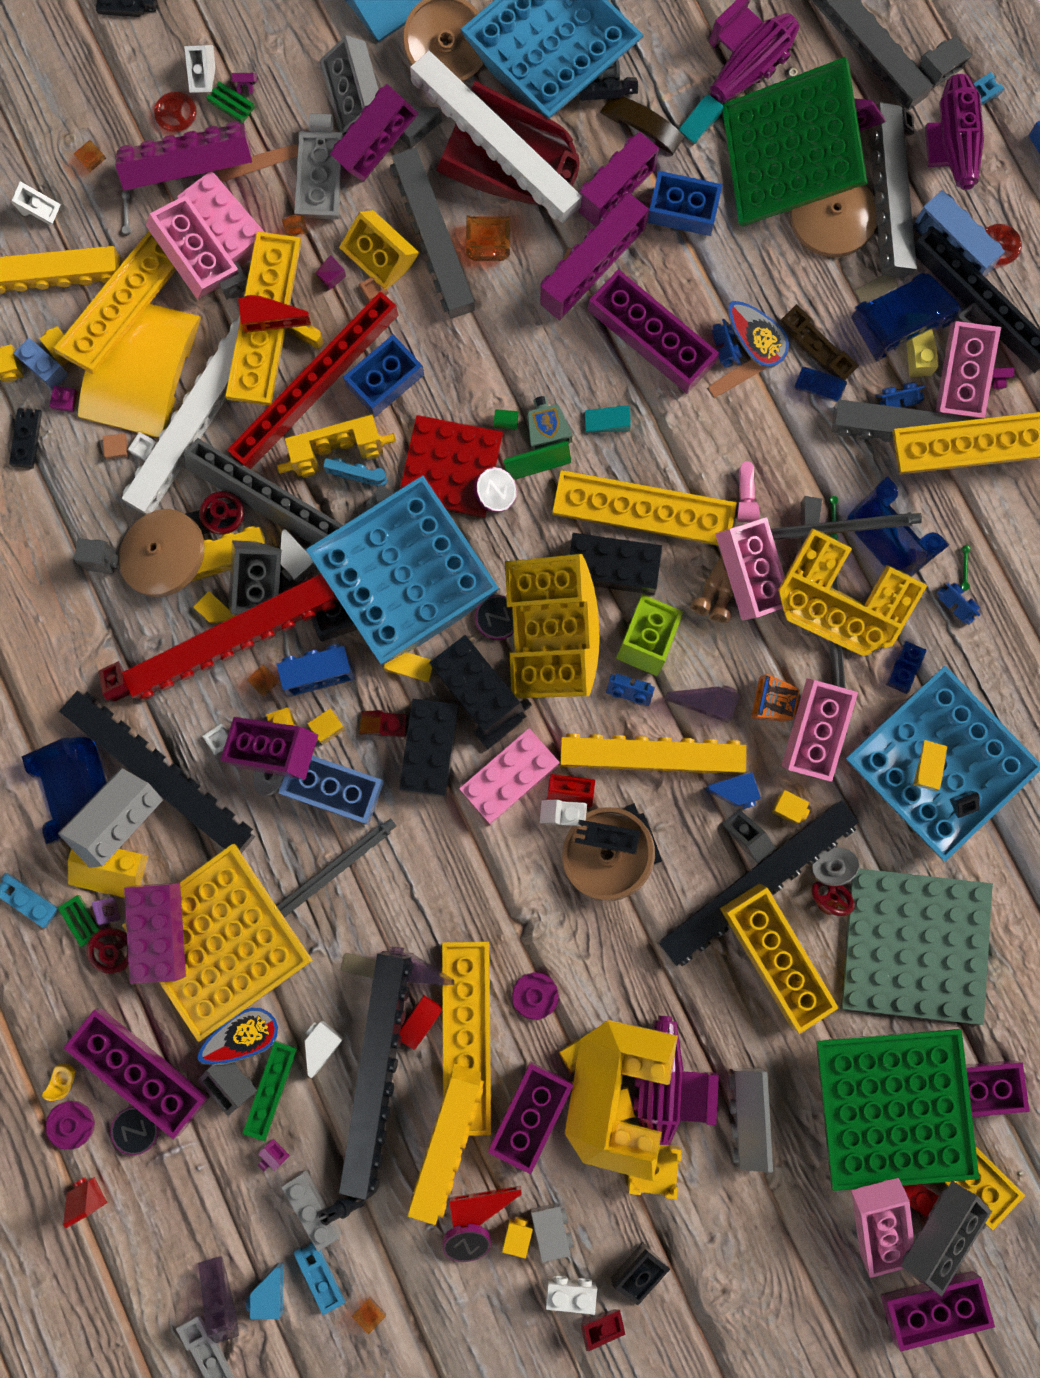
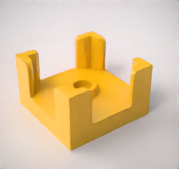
(665, 1175)

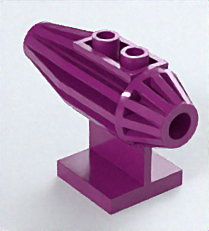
(754, 45)
(960, 134)
(686, 1098)

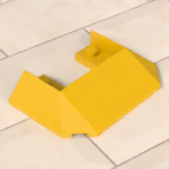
(836, 616)
(601, 1062)

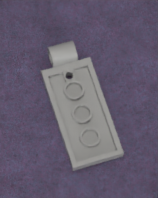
(317, 171)

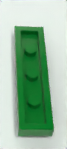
(270, 1091)

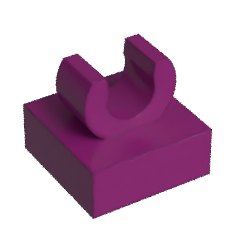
(244, 78)
(999, 377)
(63, 399)
(272, 1155)

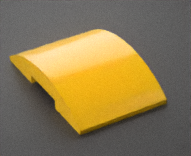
(141, 373)
(552, 626)

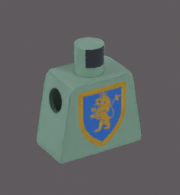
(547, 425)

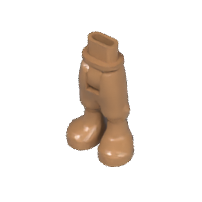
(716, 582)

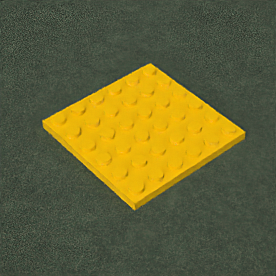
(232, 944)

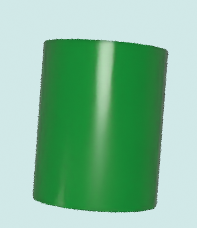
(506, 419)

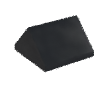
(639, 1274)

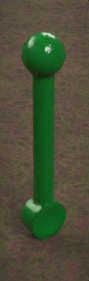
(833, 501)
(965, 585)

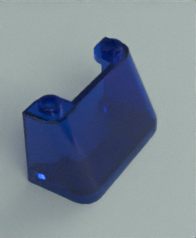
(904, 314)
(895, 545)
(70, 779)

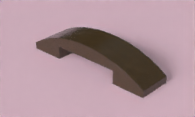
(645, 121)
(817, 345)

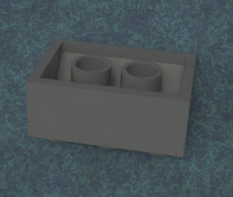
(253, 575)

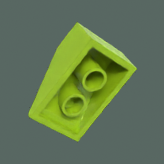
(649, 635)

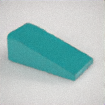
(701, 118)
(608, 419)

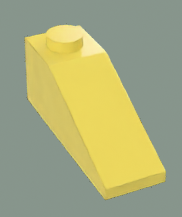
(922, 355)

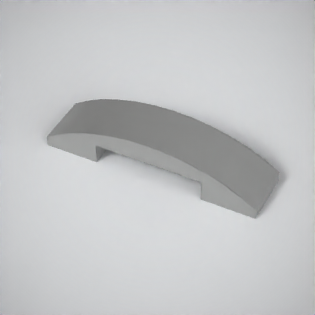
(204, 1350)

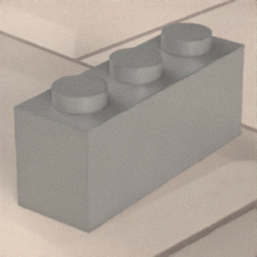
(307, 1204)

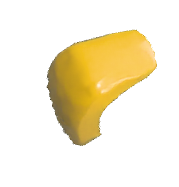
(60, 1082)

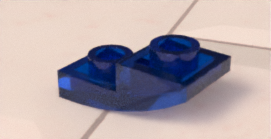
(820, 384)
(906, 667)

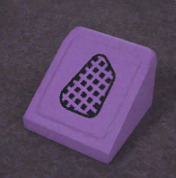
(106, 911)

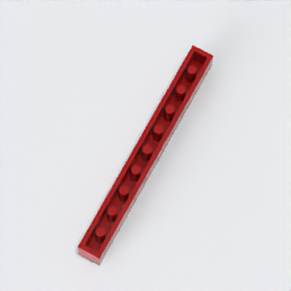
(314, 381)
(230, 637)

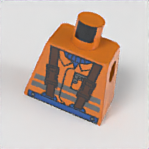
(775, 700)

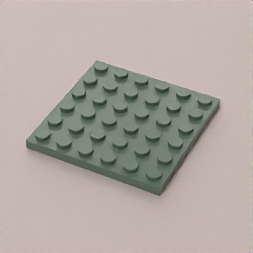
(917, 946)

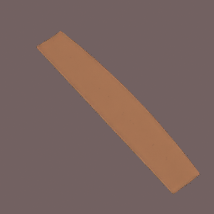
(259, 161)
(736, 377)

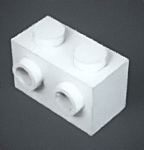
(571, 1295)

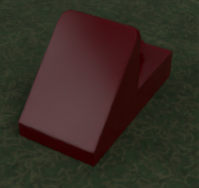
(113, 682)
(383, 724)
(602, 1329)

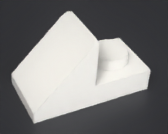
(35, 203)
(562, 813)

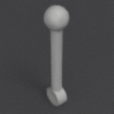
(126, 229)

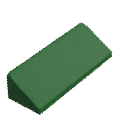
(538, 460)

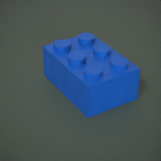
(684, 203)
(384, 375)
(315, 670)

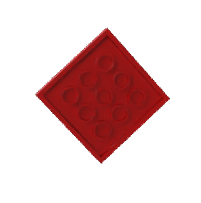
(450, 460)

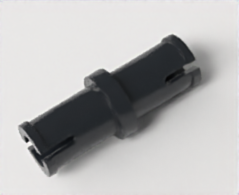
(340, 1209)

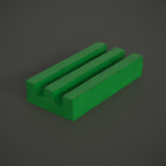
(217, 93)
(81, 941)

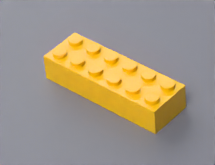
(779, 958)
(444, 1150)

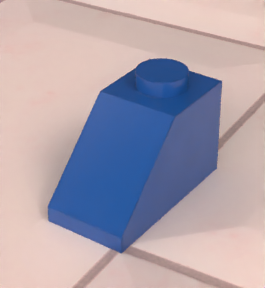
(737, 791)

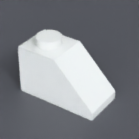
(200, 67)
(294, 559)
(320, 1045)

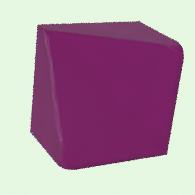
(330, 272)

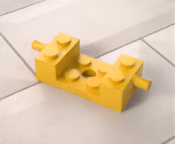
(322, 441)

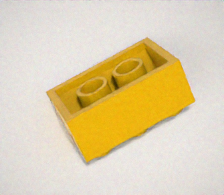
(378, 248)
(120, 871)

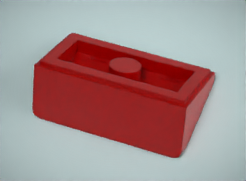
(571, 789)

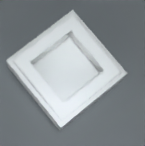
(141, 446)
(216, 739)

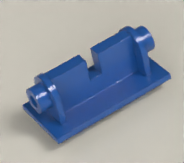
(731, 351)
(909, 393)
(965, 608)
(620, 687)

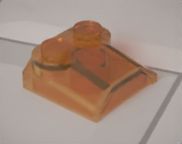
(487, 238)

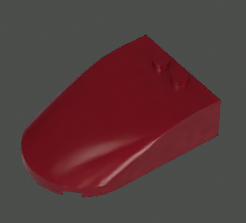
(473, 167)

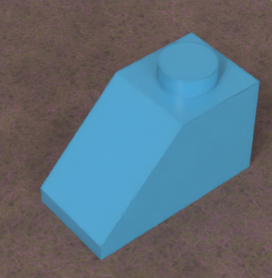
(267, 1296)

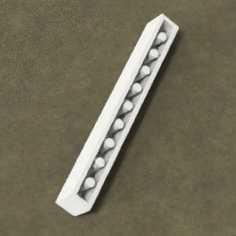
(495, 137)
(186, 426)

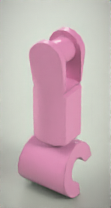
(748, 509)

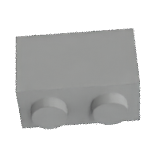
(551, 1232)

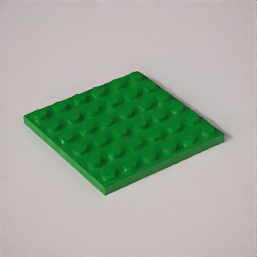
(794, 142)
(897, 1109)

